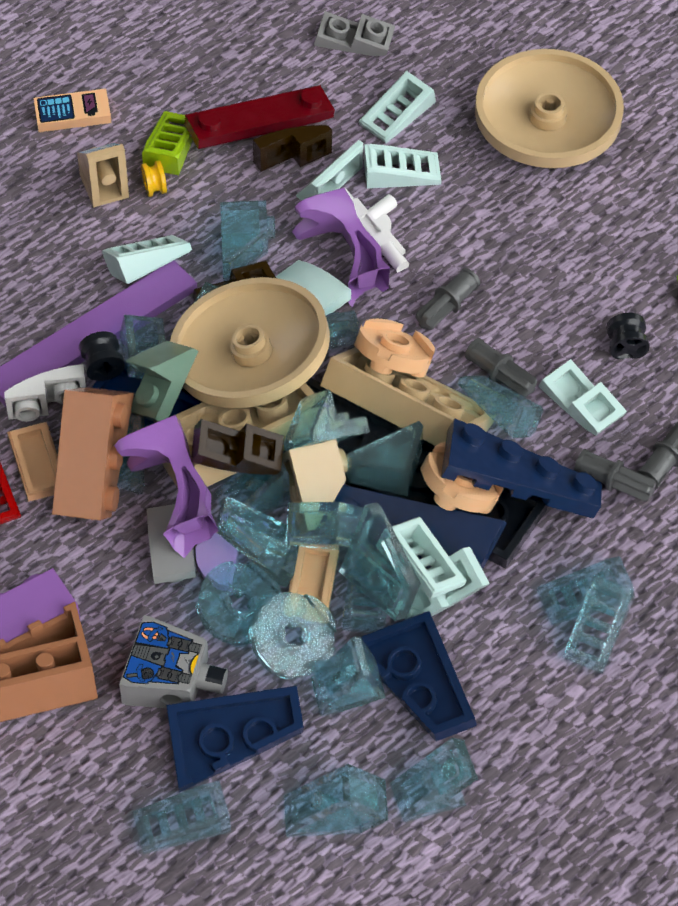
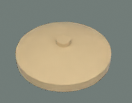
(549, 108)
(253, 342)

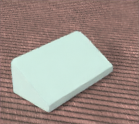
(336, 173)

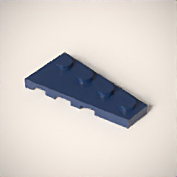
(508, 465)
(450, 528)

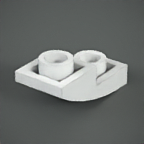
(31, 397)

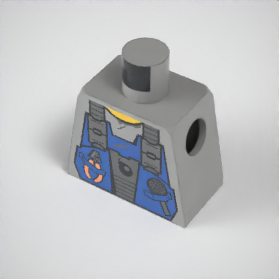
(168, 667)

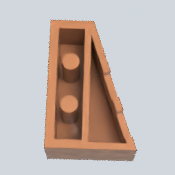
(86, 452)
(46, 667)

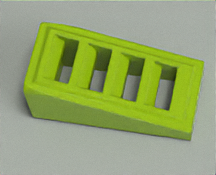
(171, 160)

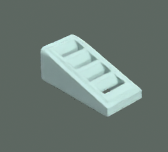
(406, 84)
(387, 176)
(143, 257)
(423, 543)

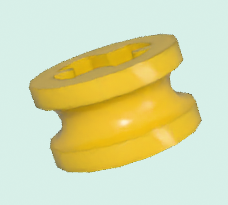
(154, 178)

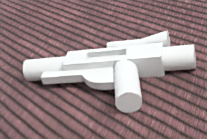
(379, 227)

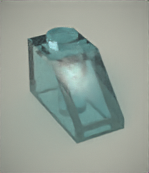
(244, 233)
(337, 804)

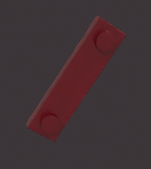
(258, 116)

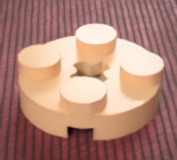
(393, 349)
(456, 493)

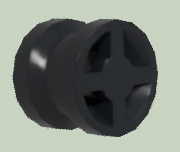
(627, 336)
(101, 356)

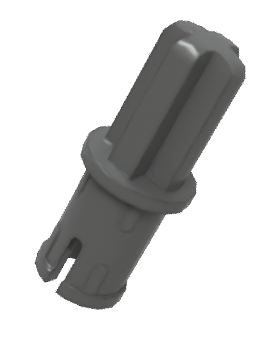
(447, 299)
(501, 367)
(663, 457)
(615, 475)

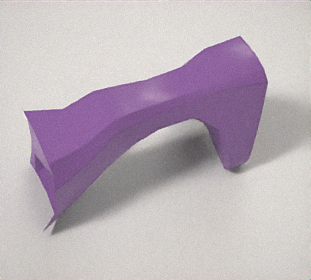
(336, 213)
(167, 443)

